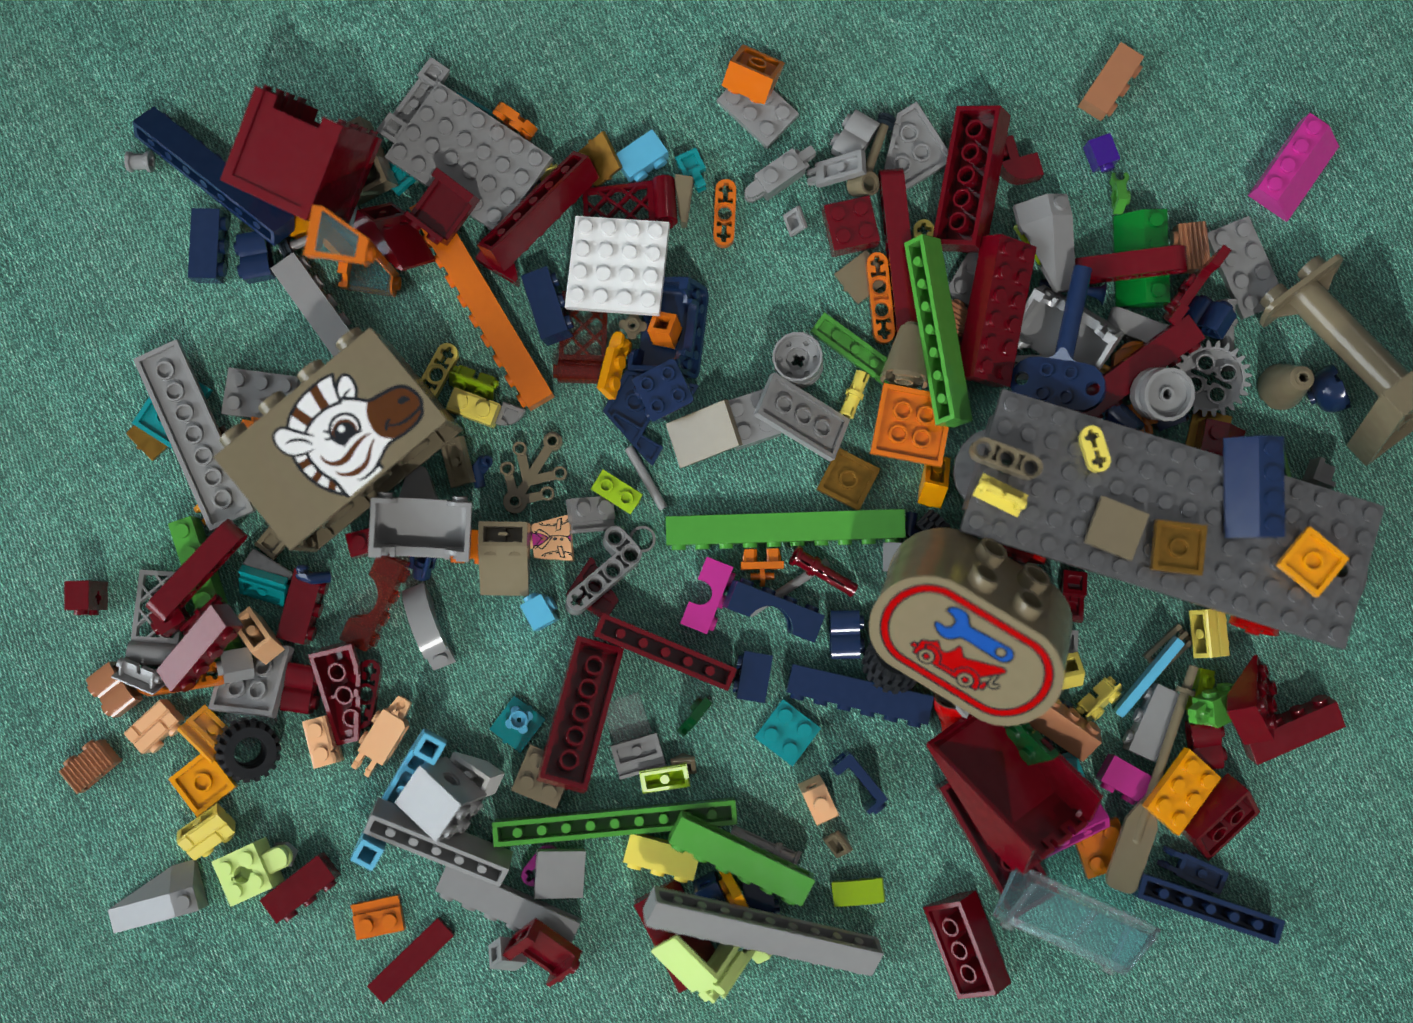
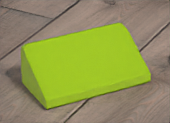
(664, 778)

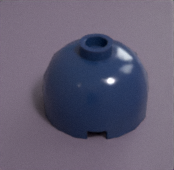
(1328, 391)

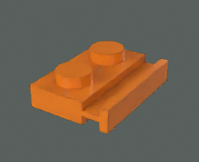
(378, 917)

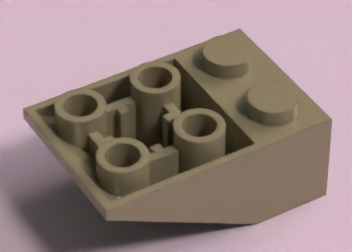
(504, 558)

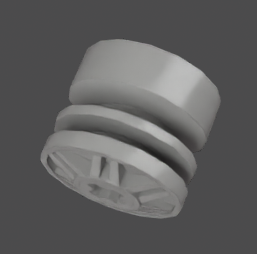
(805, 349)

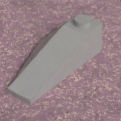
(1049, 227)
(166, 896)

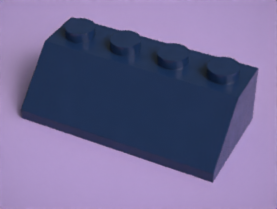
(1254, 487)

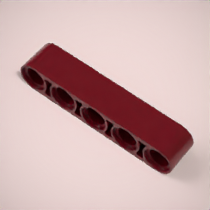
(1136, 264)
(196, 571)

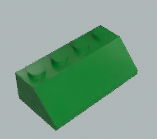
(1136, 232)

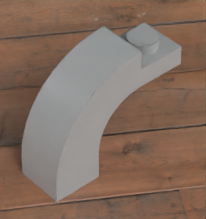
(425, 626)

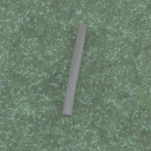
(791, 585)

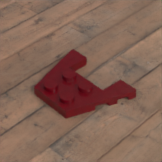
(1189, 287)

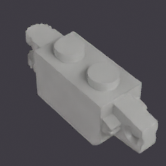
(779, 174)

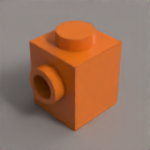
(664, 330)

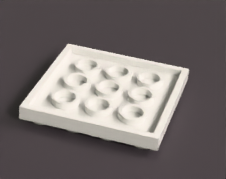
(617, 265)

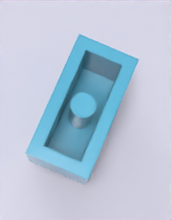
(642, 157)

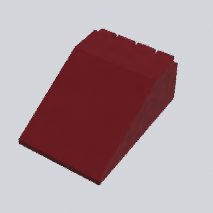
(1014, 805)

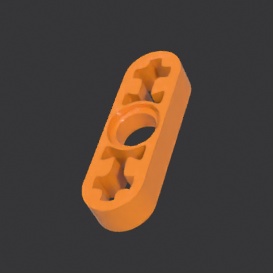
(732, 207)

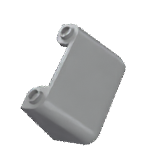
(1043, 321)
(420, 527)

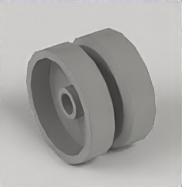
(1162, 393)

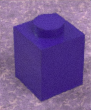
(1101, 153)

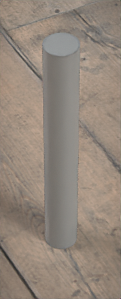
(646, 478)

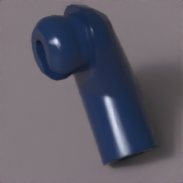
(479, 468)
(313, 577)

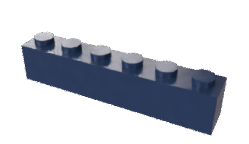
(858, 694)
(1210, 908)

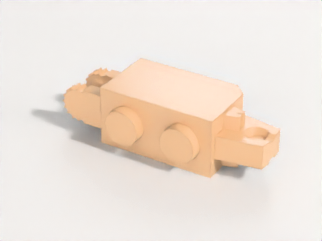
(384, 736)

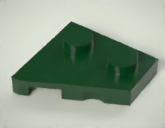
(698, 709)
(1029, 745)

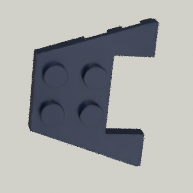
(630, 419)

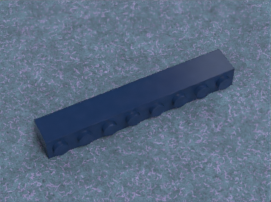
(205, 170)

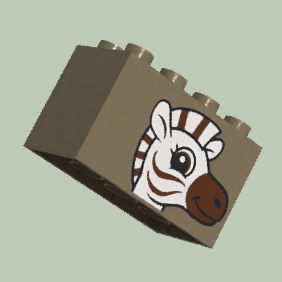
(336, 440)

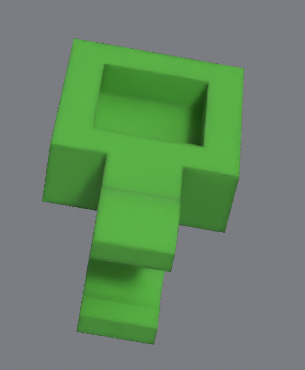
(1120, 195)

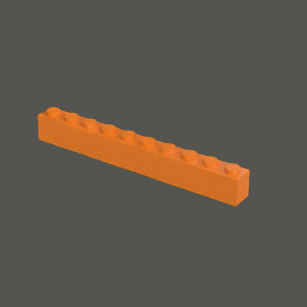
(492, 321)

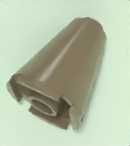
(906, 360)
(1284, 385)

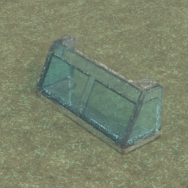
(1074, 921)

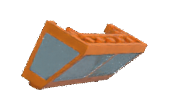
(359, 260)

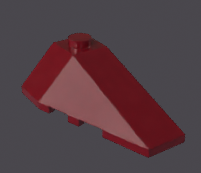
(338, 681)

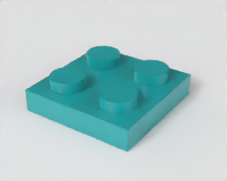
(787, 732)

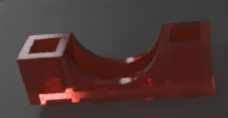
(388, 575)

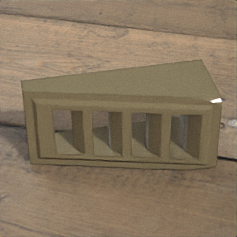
(684, 190)

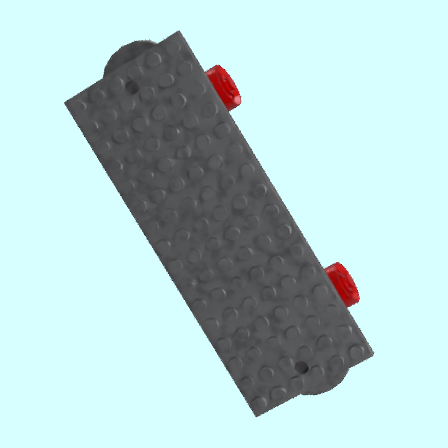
(1170, 485)

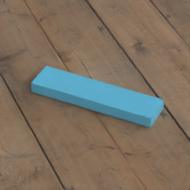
(1148, 676)

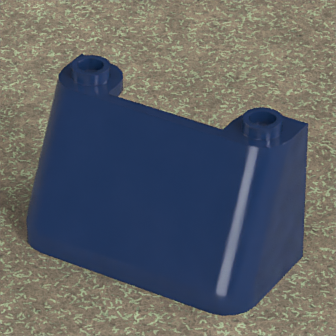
(690, 303)

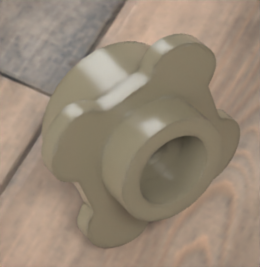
(632, 332)

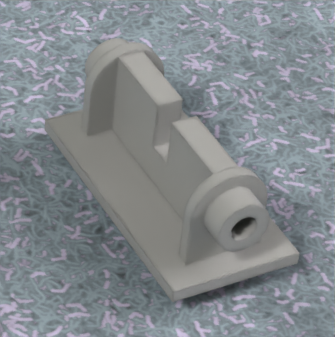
(144, 679)

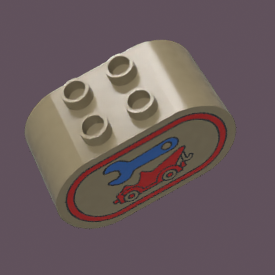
(973, 626)

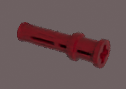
(813, 566)

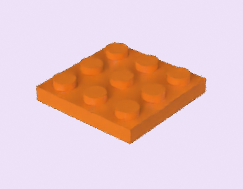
(907, 427)

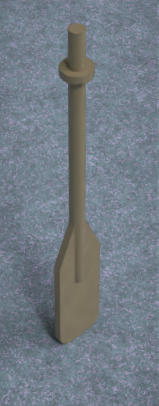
(1139, 824)

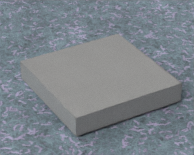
(559, 873)

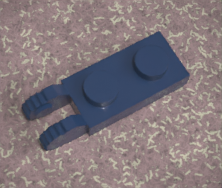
(1196, 871)

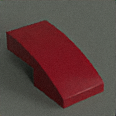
(1074, 589)

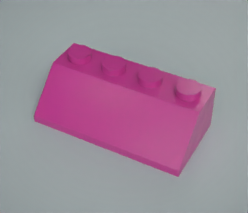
(1295, 167)

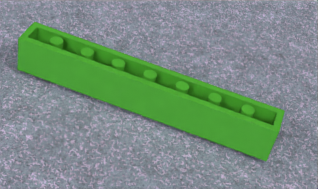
(938, 331)

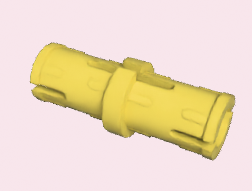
(854, 394)

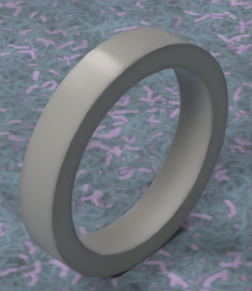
(653, 534)

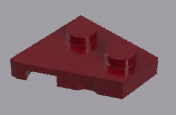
(606, 602)

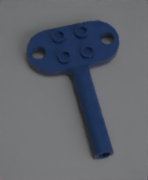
(1059, 377)

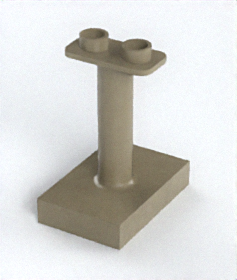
(1392, 413)

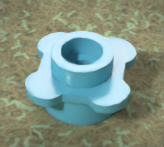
(525, 718)

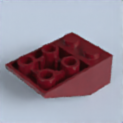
(393, 236)
(1253, 703)

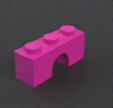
(717, 576)

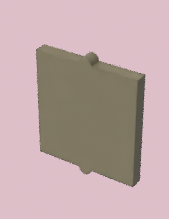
(854, 277)

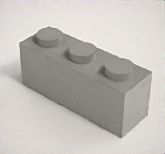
(1151, 722)

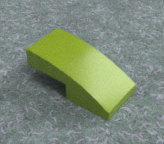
(858, 892)

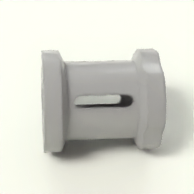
(139, 161)

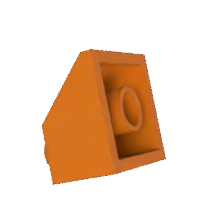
(752, 74)

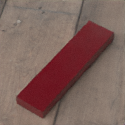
(411, 960)

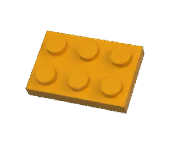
(1181, 791)

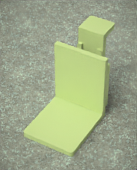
(708, 978)

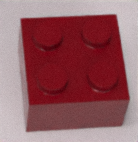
(850, 226)

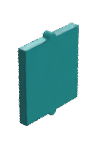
(512, 736)

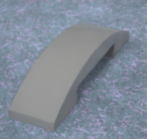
(428, 77)

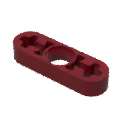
(370, 712)

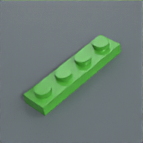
(850, 346)

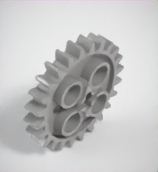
(1220, 358)

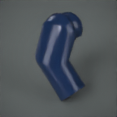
(910, 524)

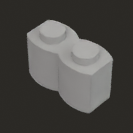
(856, 135)

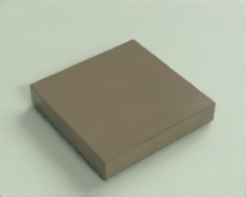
(1116, 528)

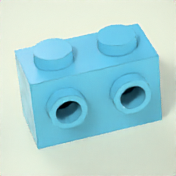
(539, 610)

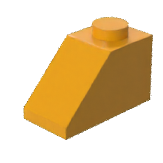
(934, 484)

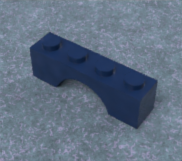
(800, 621)

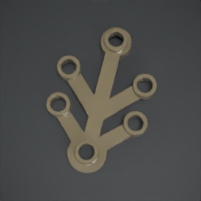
(531, 475)

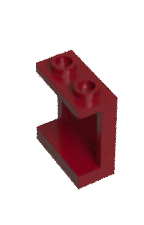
(442, 208)
(546, 949)

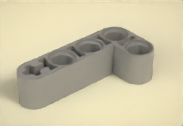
(600, 575)

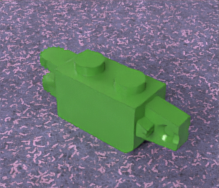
(1211, 706)

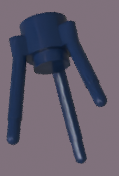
(422, 567)

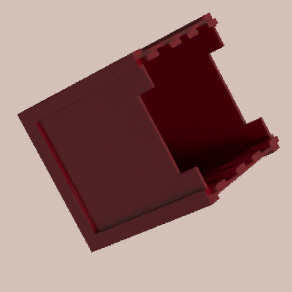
(297, 161)

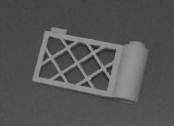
(149, 649)

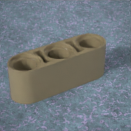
(1017, 456)

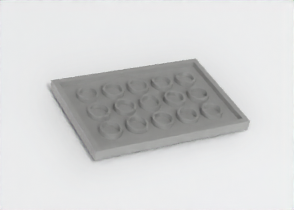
(472, 151)

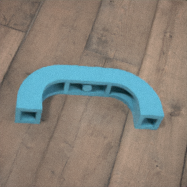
(424, 750)

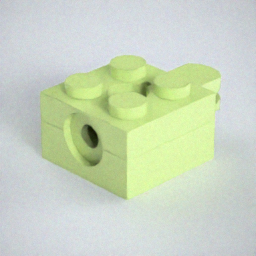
(252, 870)

